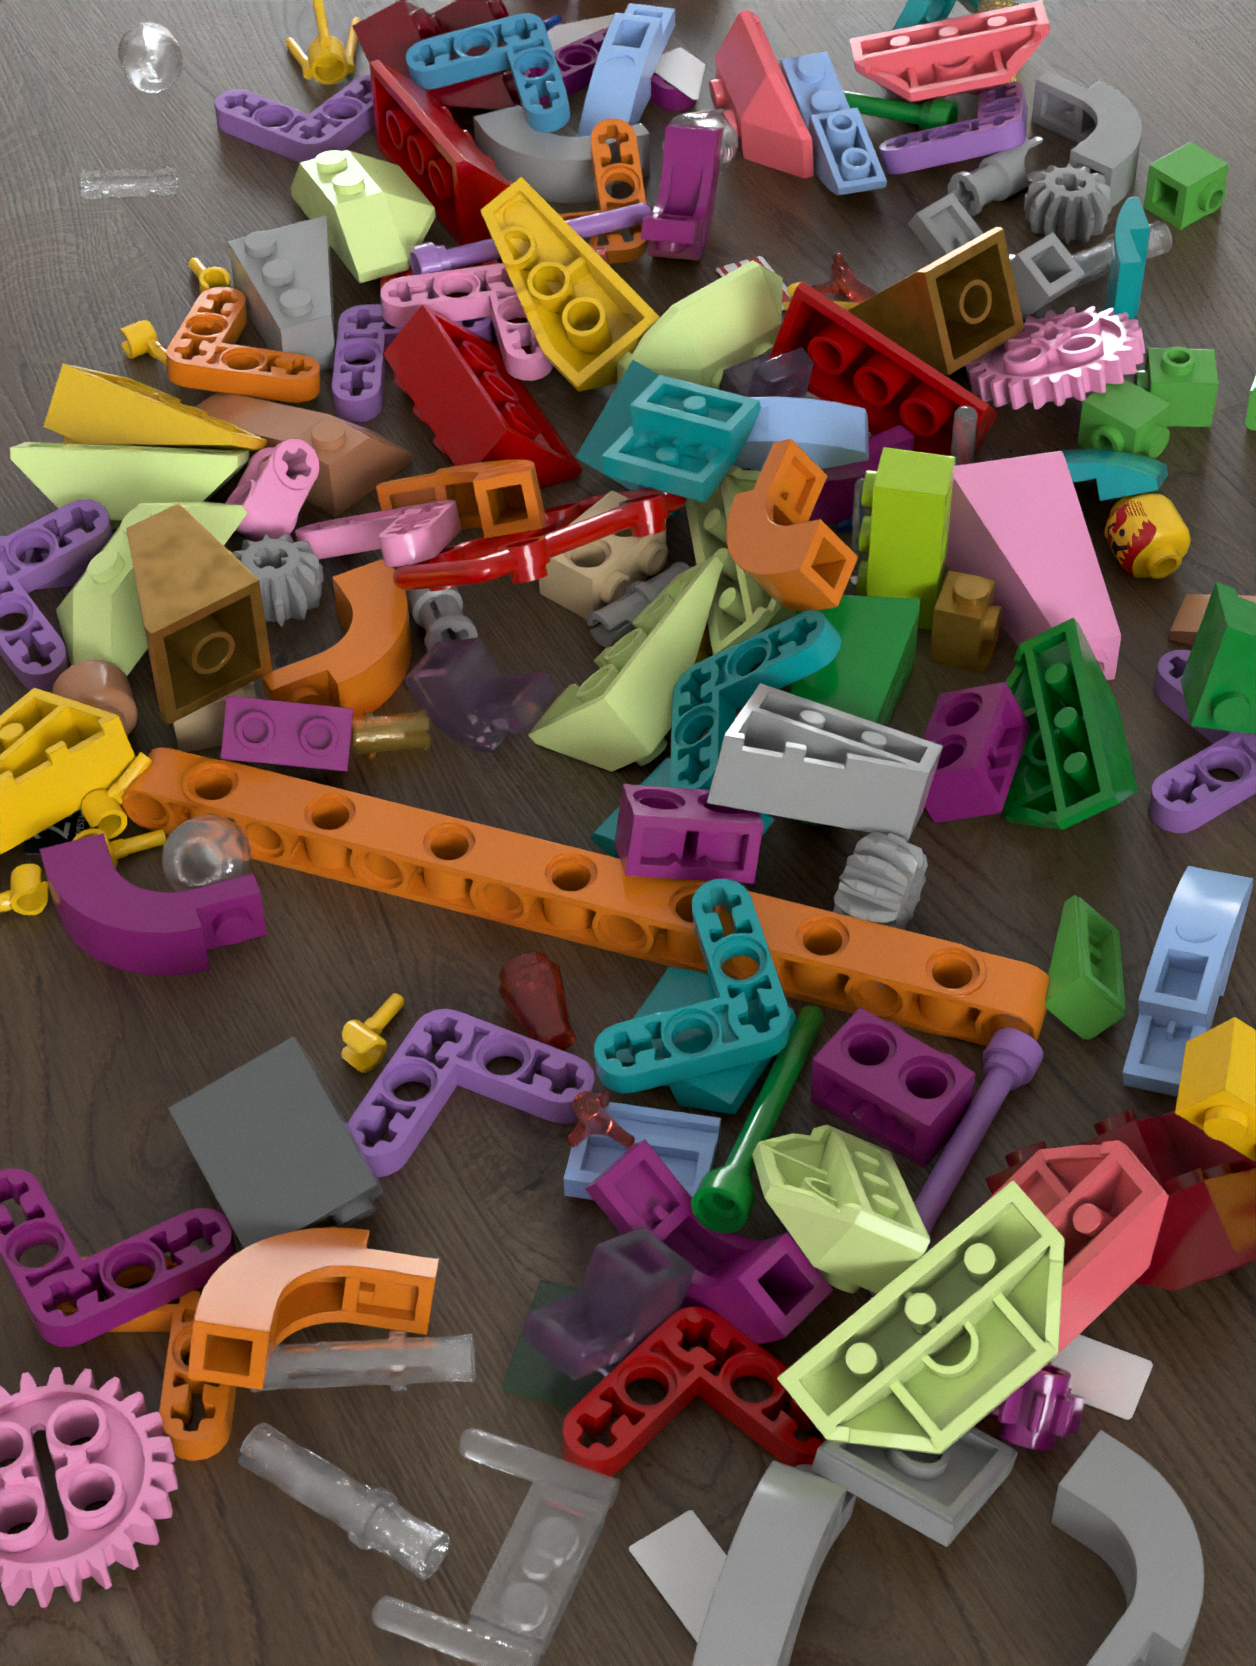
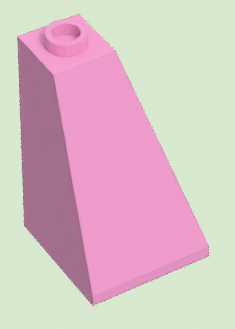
(1028, 532)

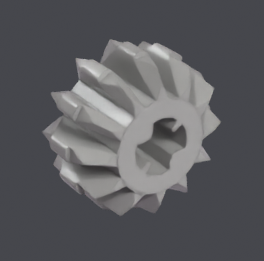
(1068, 203)
(287, 576)
(882, 880)

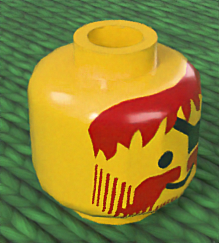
(1146, 533)

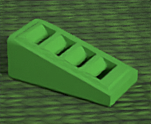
(1086, 971)

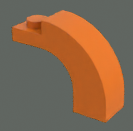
(489, 495)
(774, 543)
(367, 661)
(297, 1284)

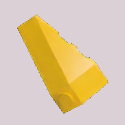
(570, 295)
(125, 412)

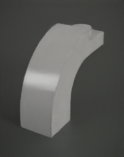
(1100, 123)
(550, 163)
(1039, 271)
(1149, 1541)
(772, 1568)

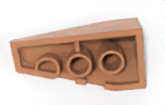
(349, 455)

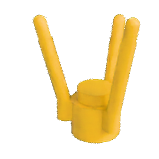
(326, 57)

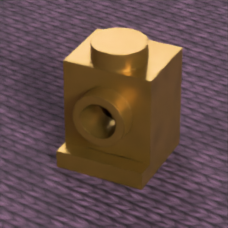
(966, 623)

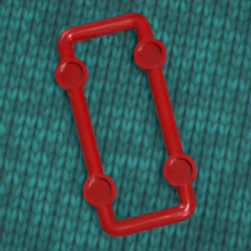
(528, 552)

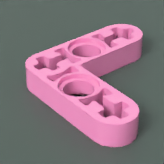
(406, 294)
(402, 534)

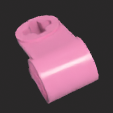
(275, 489)

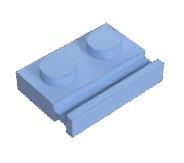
(680, 1139)

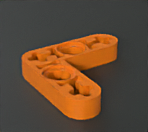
(604, 173)
(207, 358)
(177, 1390)

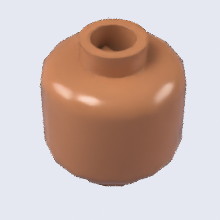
(99, 686)

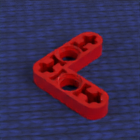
(684, 1378)

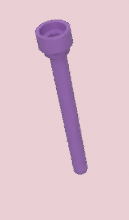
(431, 258)
(1008, 1063)

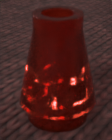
(537, 998)

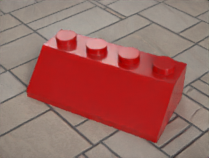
(434, 153)
(874, 373)
(473, 400)

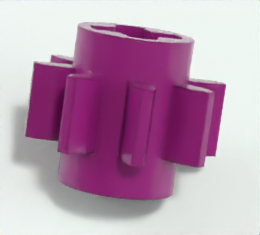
(1041, 1410)

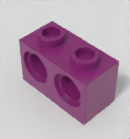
(286, 733)
(980, 752)
(684, 837)
(891, 1086)

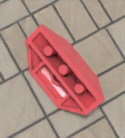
(952, 53)
(759, 100)
(1109, 1221)

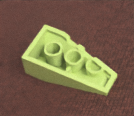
(628, 702)

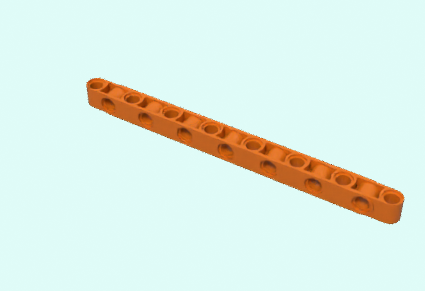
(588, 898)

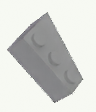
(289, 287)
(822, 766)

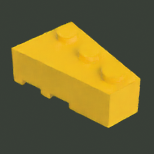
(52, 759)

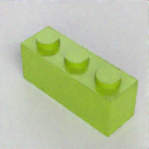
(906, 528)

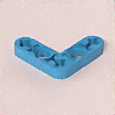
(515, 55)

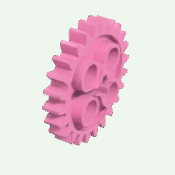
(1059, 358)
(121, 1464)

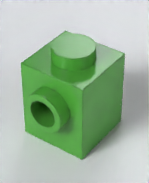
(1185, 185)
(1184, 380)
(1125, 420)

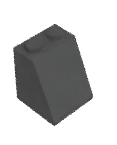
(277, 1147)

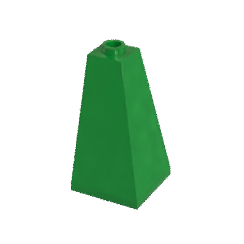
(872, 659)

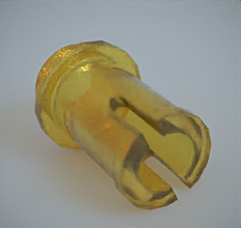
(390, 732)

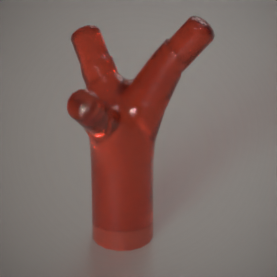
(846, 282)
(596, 1120)

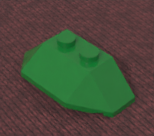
(1076, 742)

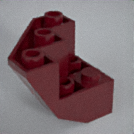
(399, 26)
(1209, 1189)

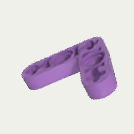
(997, 128)
(293, 132)
(365, 336)
(21, 578)
(1229, 751)
(464, 1066)

